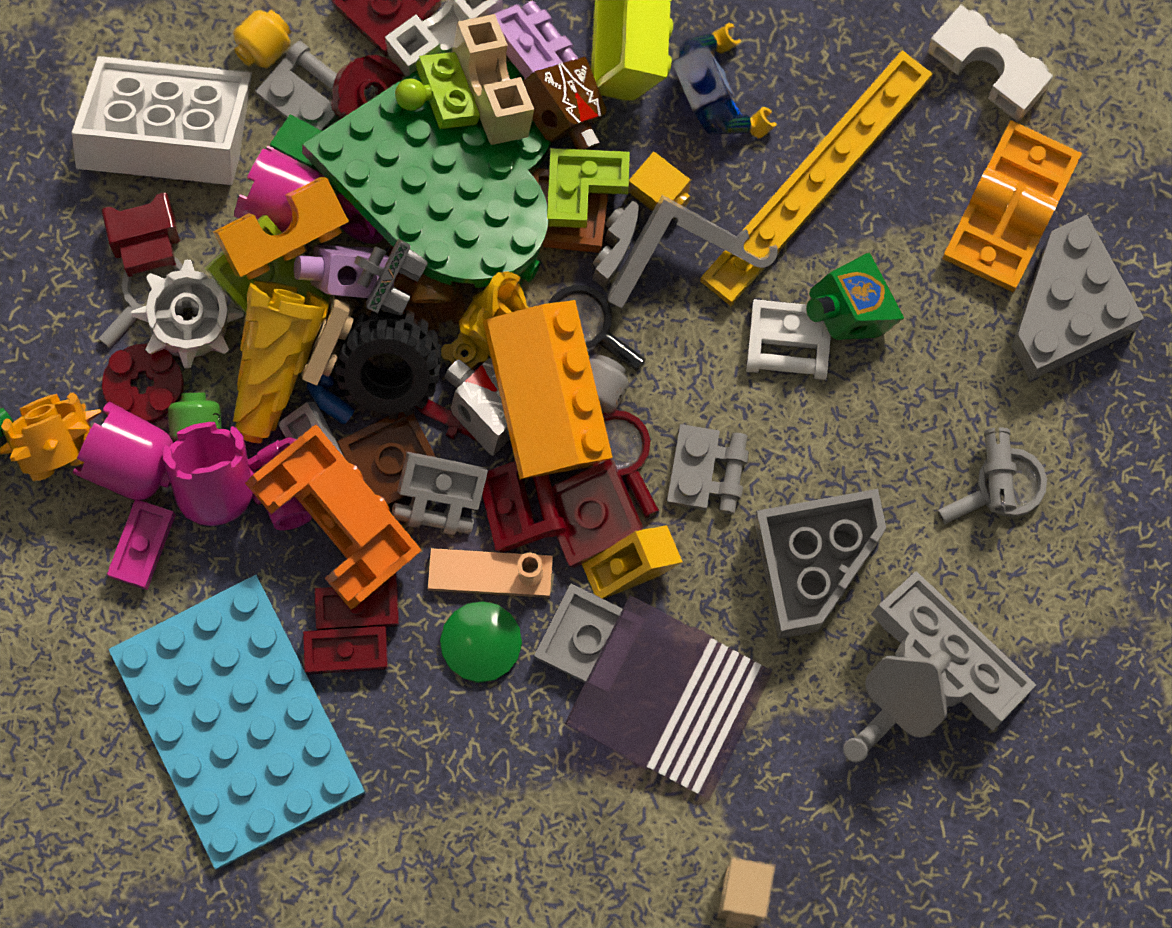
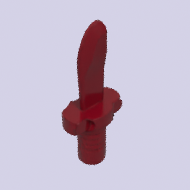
(446, 417)

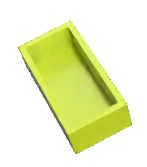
(630, 46)

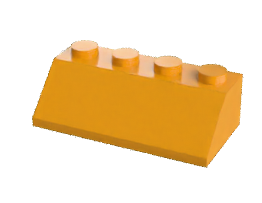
(547, 389)

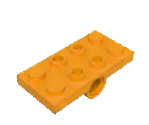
(1011, 206)

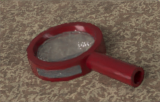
(630, 450)

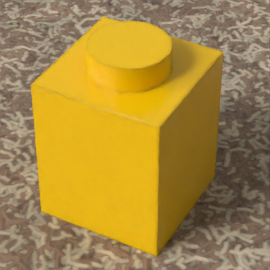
(659, 178)

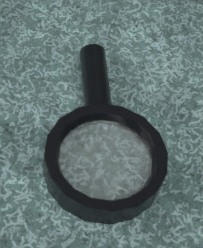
(596, 322)

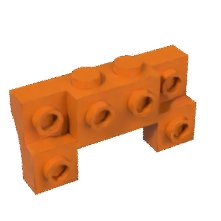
(342, 507)

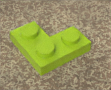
(580, 172)

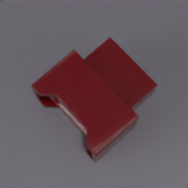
(143, 235)

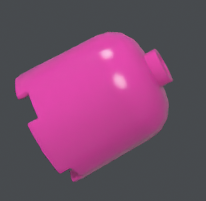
(273, 178)
(125, 455)
(209, 473)

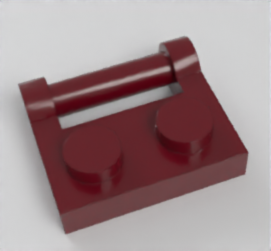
(511, 512)

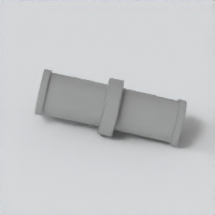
(1000, 470)

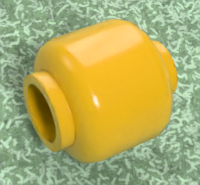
(261, 38)

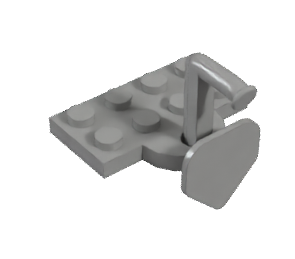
(935, 667)

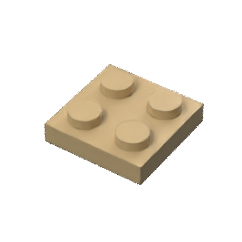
(335, 326)

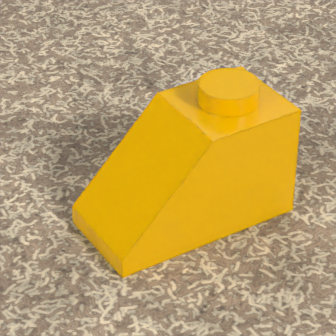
(632, 561)

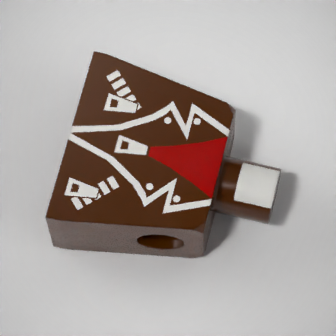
(566, 102)

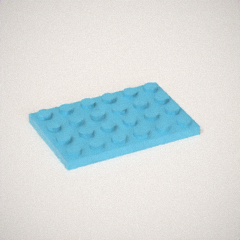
(236, 722)

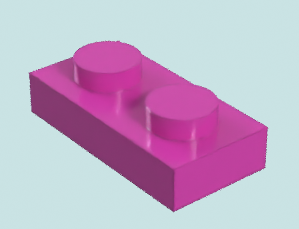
(141, 544)

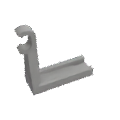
(687, 219)

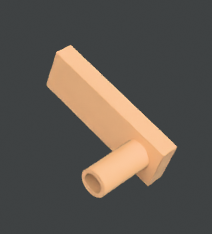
(490, 573)

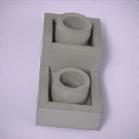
(619, 235)

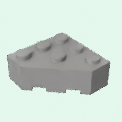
(1073, 301)
(815, 554)

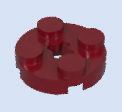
(360, 75)
(158, 367)

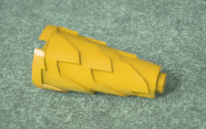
(274, 351)

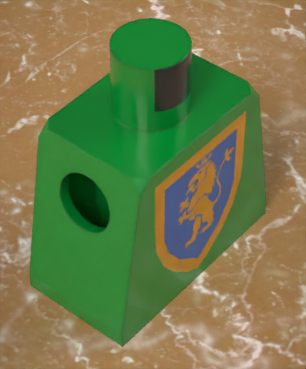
(854, 301)

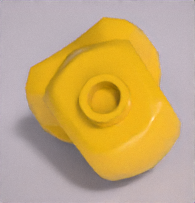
(498, 298)

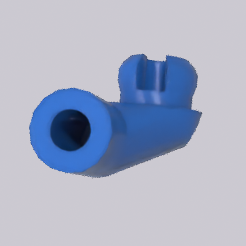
(328, 401)

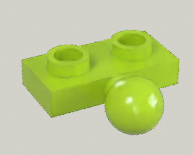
(443, 87)

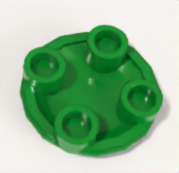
(481, 641)

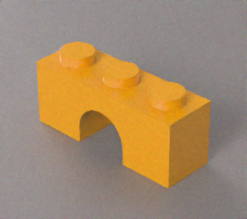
(314, 215)

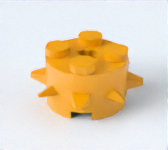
(47, 435)

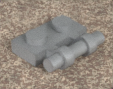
(694, 466)
(443, 482)

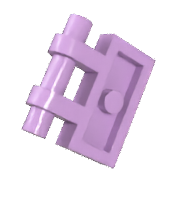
(533, 39)

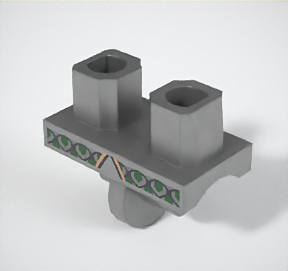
(383, 294)

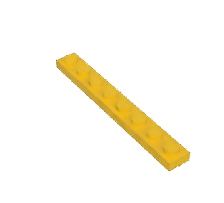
(820, 173)

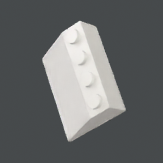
(162, 120)

